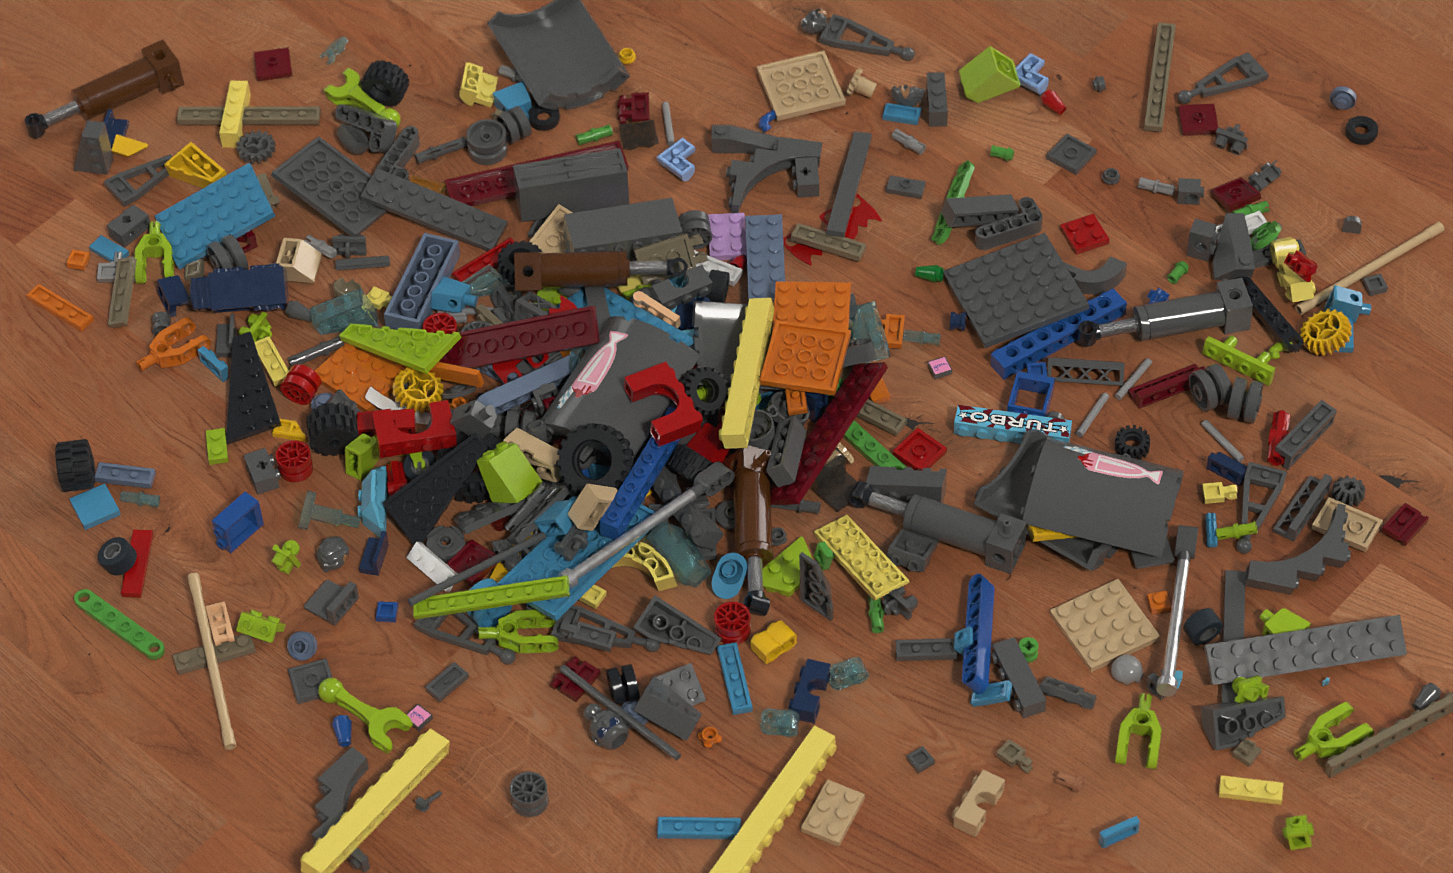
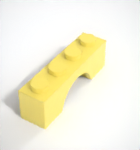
(231, 126)

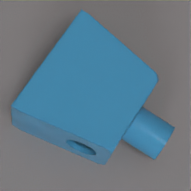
(513, 96)
(452, 296)
(1347, 302)
(555, 519)

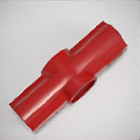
(1277, 433)
(396, 477)

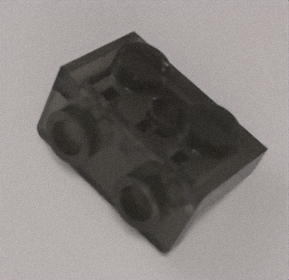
(638, 134)

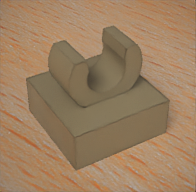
(1247, 752)

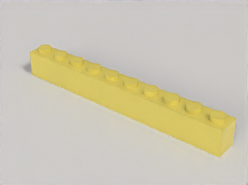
(747, 372)
(777, 803)
(376, 804)

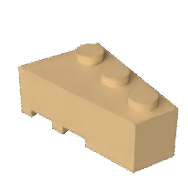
(538, 453)

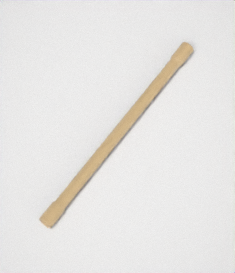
(1429, 233)
(227, 731)

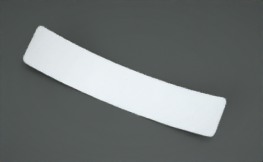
(385, 403)

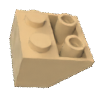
(299, 260)
(591, 506)

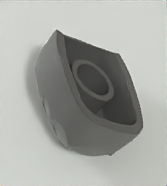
(353, 139)

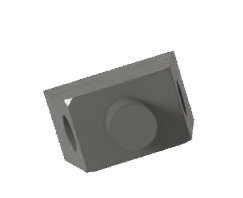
(474, 418)

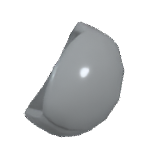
(1127, 669)

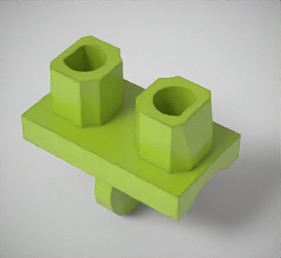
(259, 328)
(285, 558)
(1249, 688)

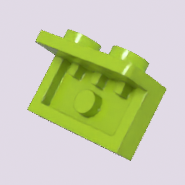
(258, 626)

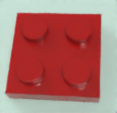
(1084, 234)
(919, 450)

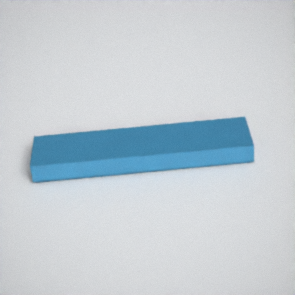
(734, 678)
(698, 828)

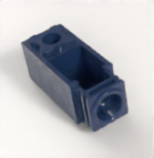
(236, 289)

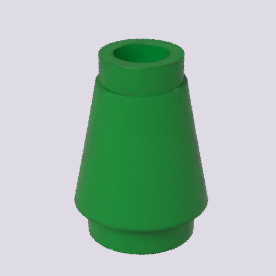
(931, 273)

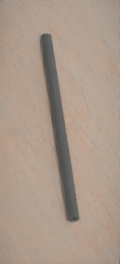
(476, 569)
(623, 714)

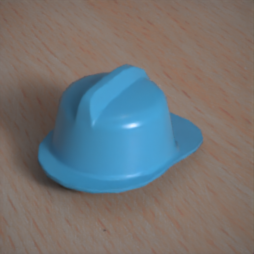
(729, 575)

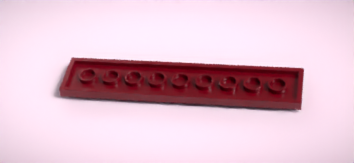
(499, 182)
(525, 338)
(830, 430)

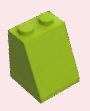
(989, 75)
(508, 473)

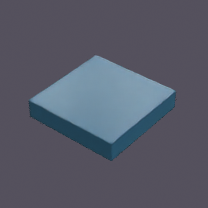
(94, 506)

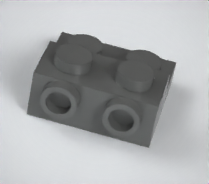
(912, 550)

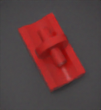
(1301, 265)

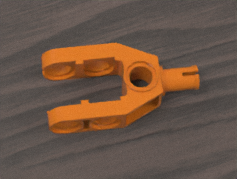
(162, 352)

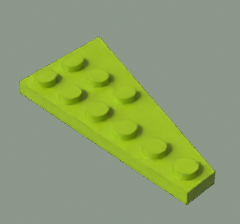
(405, 346)

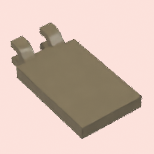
(671, 248)

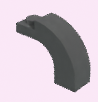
(1101, 279)

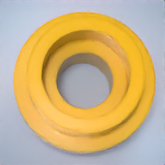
(627, 56)

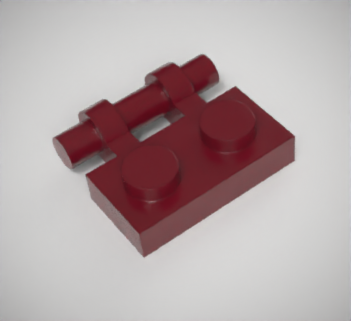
(639, 107)
(569, 688)

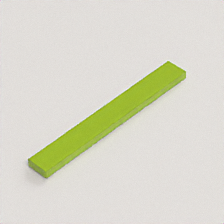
(492, 597)

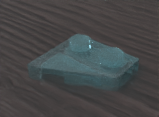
(484, 281)

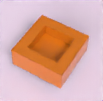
(78, 259)
(1159, 602)

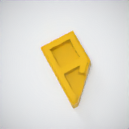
(126, 146)
(289, 430)

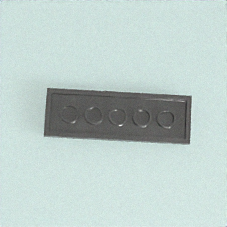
(493, 511)

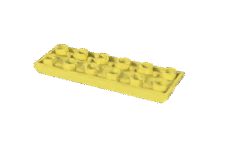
(861, 557)

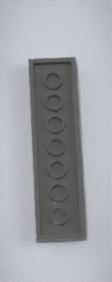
(434, 210)

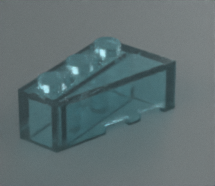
(342, 311)
(870, 326)
(680, 553)

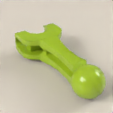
(353, 95)
(377, 720)

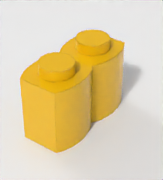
(773, 642)

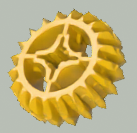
(1323, 327)
(416, 395)

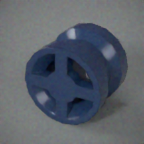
(957, 321)

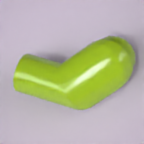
(1275, 349)

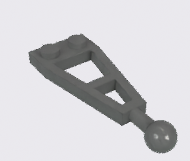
(837, 27)
(1245, 63)
(125, 192)
(1262, 476)
(574, 613)
(430, 625)

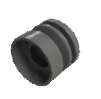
(762, 431)

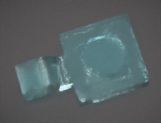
(336, 47)

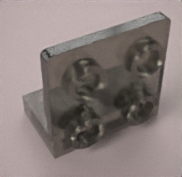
(834, 484)

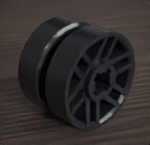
(622, 684)

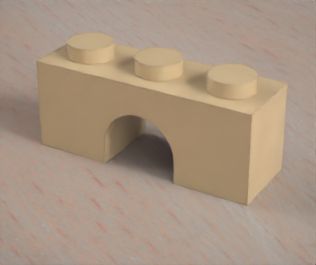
(985, 789)

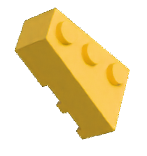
(194, 167)

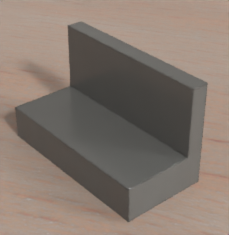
(225, 336)

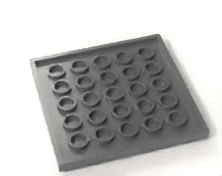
(1015, 290)

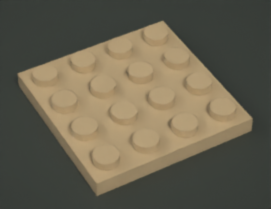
(801, 85)
(1104, 625)

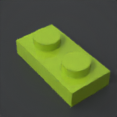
(217, 446)

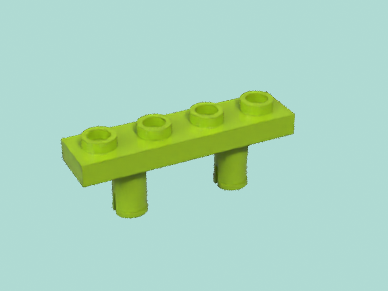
(1235, 359)

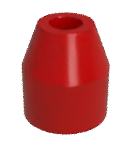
(739, 261)

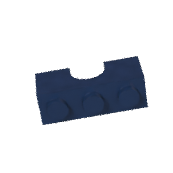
(813, 676)

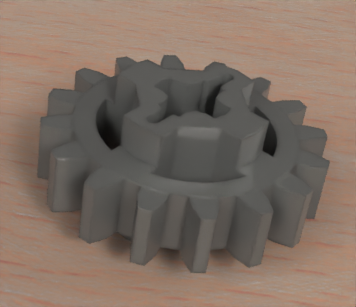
(256, 146)

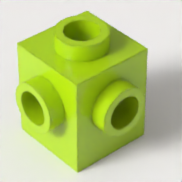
(1298, 832)

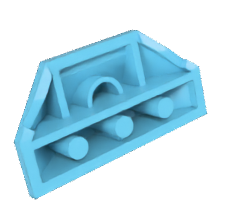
(372, 498)

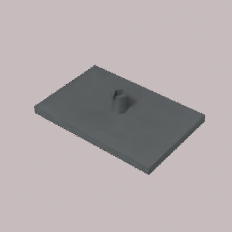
(330, 185)

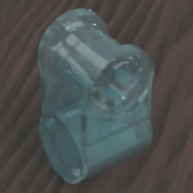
(850, 672)
(781, 722)

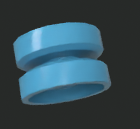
(490, 616)

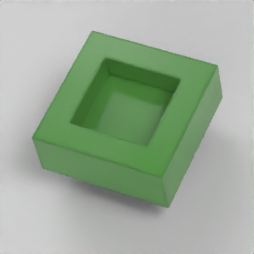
(823, 555)

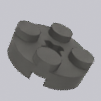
(447, 534)

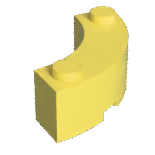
(1296, 287)
(651, 562)

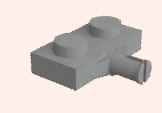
(107, 271)

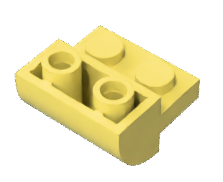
(477, 85)

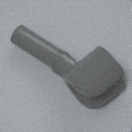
(423, 804)

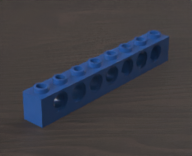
(1055, 336)
(636, 487)

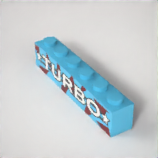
(1007, 425)

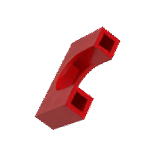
(663, 381)
(395, 442)

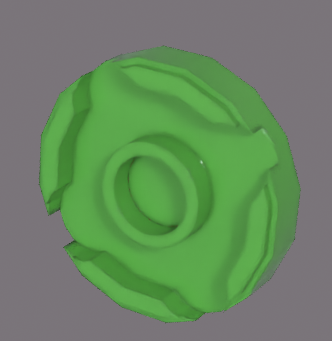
(1265, 235)

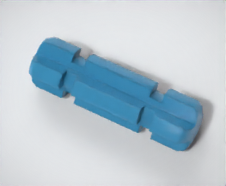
(1211, 526)

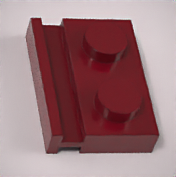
(1405, 524)

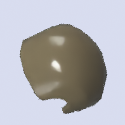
(341, 287)

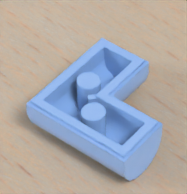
(1028, 74)
(675, 159)

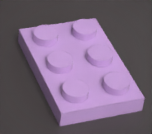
(727, 236)

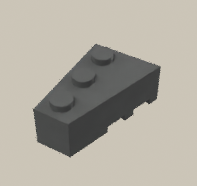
(94, 149)
(667, 709)

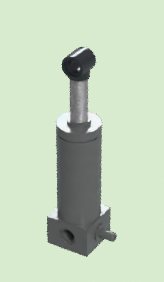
(1225, 307)
(997, 540)

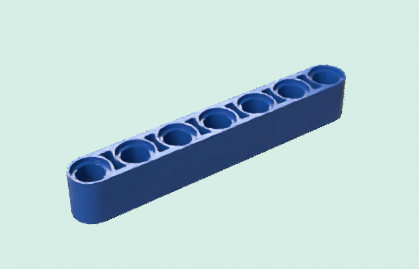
(980, 618)

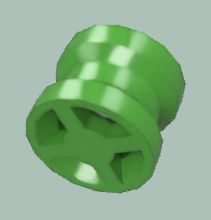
(1029, 649)

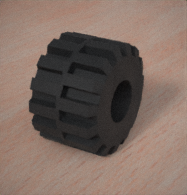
(331, 428)
(75, 465)

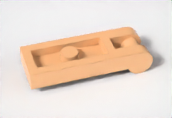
(650, 305)
(220, 623)

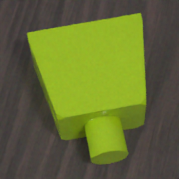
(361, 456)
(1282, 622)

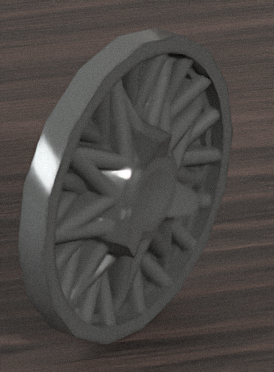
(458, 391)
(725, 514)

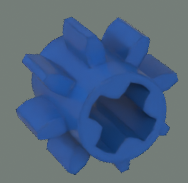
(1157, 296)

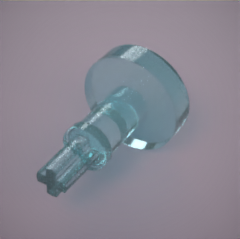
(324, 514)

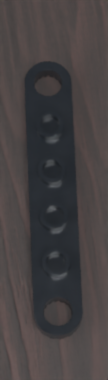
(1272, 318)

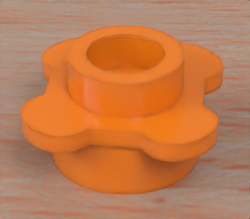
(709, 732)

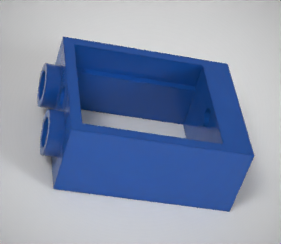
(1026, 382)
(232, 531)

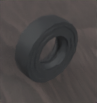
(1361, 121)
(543, 125)

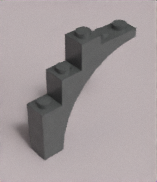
(746, 175)
(1285, 574)
(337, 786)

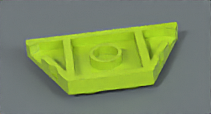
(783, 572)

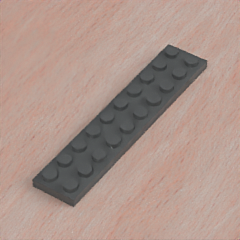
(1305, 649)

